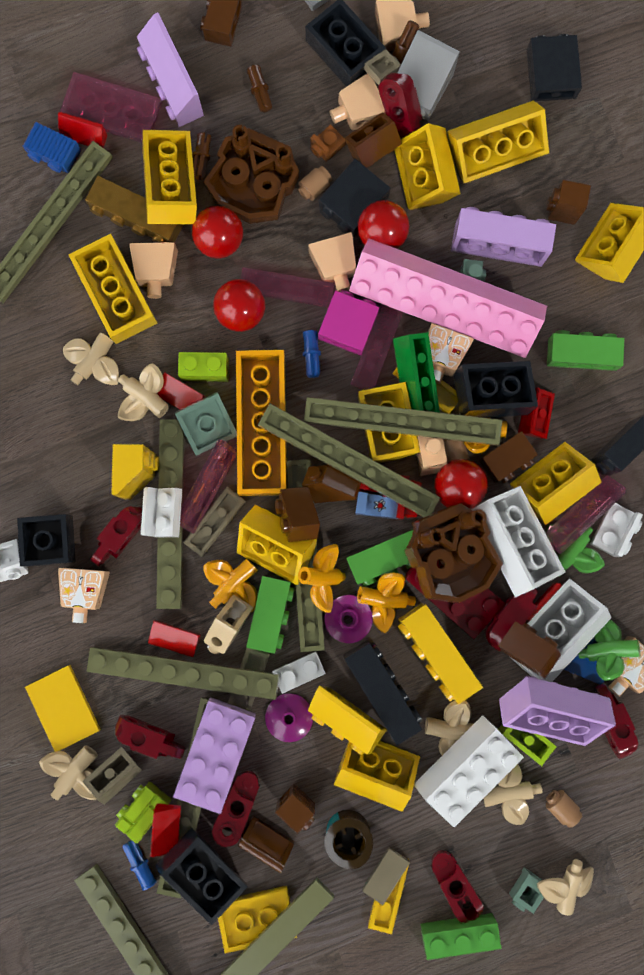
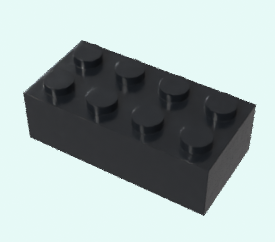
(381, 691)

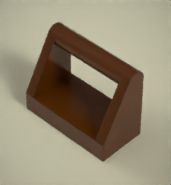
(266, 844)

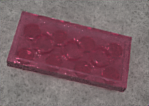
(113, 106)

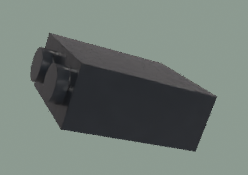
(554, 67)
(351, 195)
(621, 449)

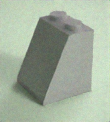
(431, 69)

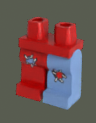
(381, 505)

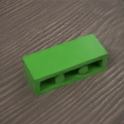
(585, 351)
(380, 559)
(270, 615)
(456, 938)

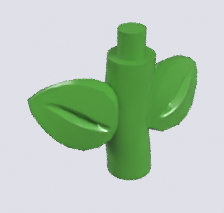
(583, 558)
(609, 651)

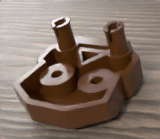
(245, 191)
(446, 538)

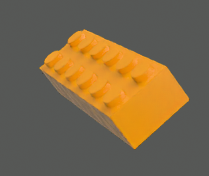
(259, 452)

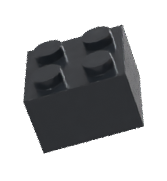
(46, 540)

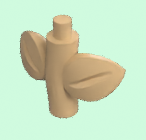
(92, 360)
(142, 395)
(453, 727)
(70, 771)
(513, 796)
(564, 891)

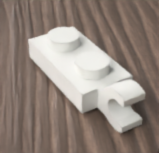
(299, 672)

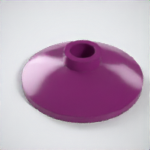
(361, 619)
(291, 705)

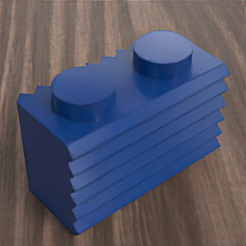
(51, 148)

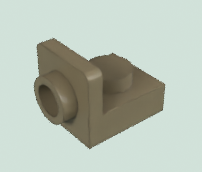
(381, 65)

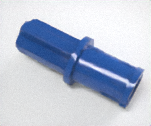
(311, 353)
(139, 865)

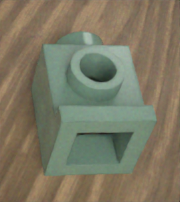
(473, 269)
(530, 899)

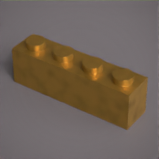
(127, 209)

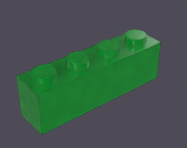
(417, 370)

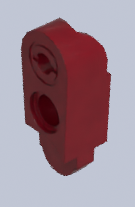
(401, 102)
(118, 534)
(513, 610)
(622, 735)
(147, 738)
(243, 790)
(448, 870)

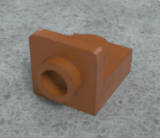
(327, 143)

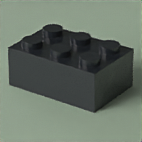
(342, 41)
(495, 389)
(201, 876)

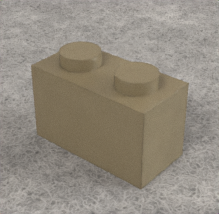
(112, 776)

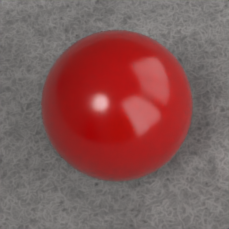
(384, 223)
(217, 232)
(239, 305)
(461, 483)

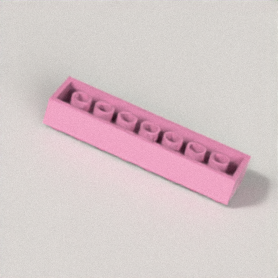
(448, 298)

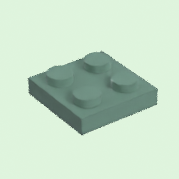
(206, 423)

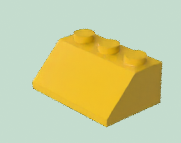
(427, 167)
(615, 243)
(385, 445)
(132, 469)
(557, 482)
(266, 545)
(346, 720)
(381, 776)

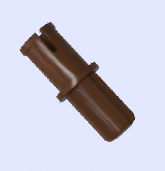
(405, 40)
(259, 88)
(201, 155)

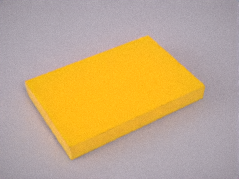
(62, 708)
(250, 916)

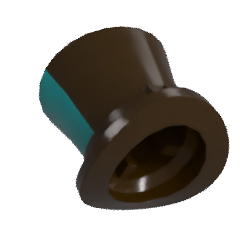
(348, 839)

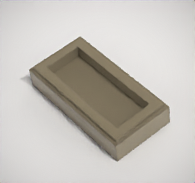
(385, 875)

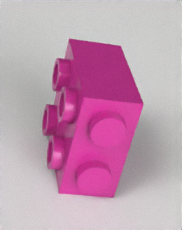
(348, 322)

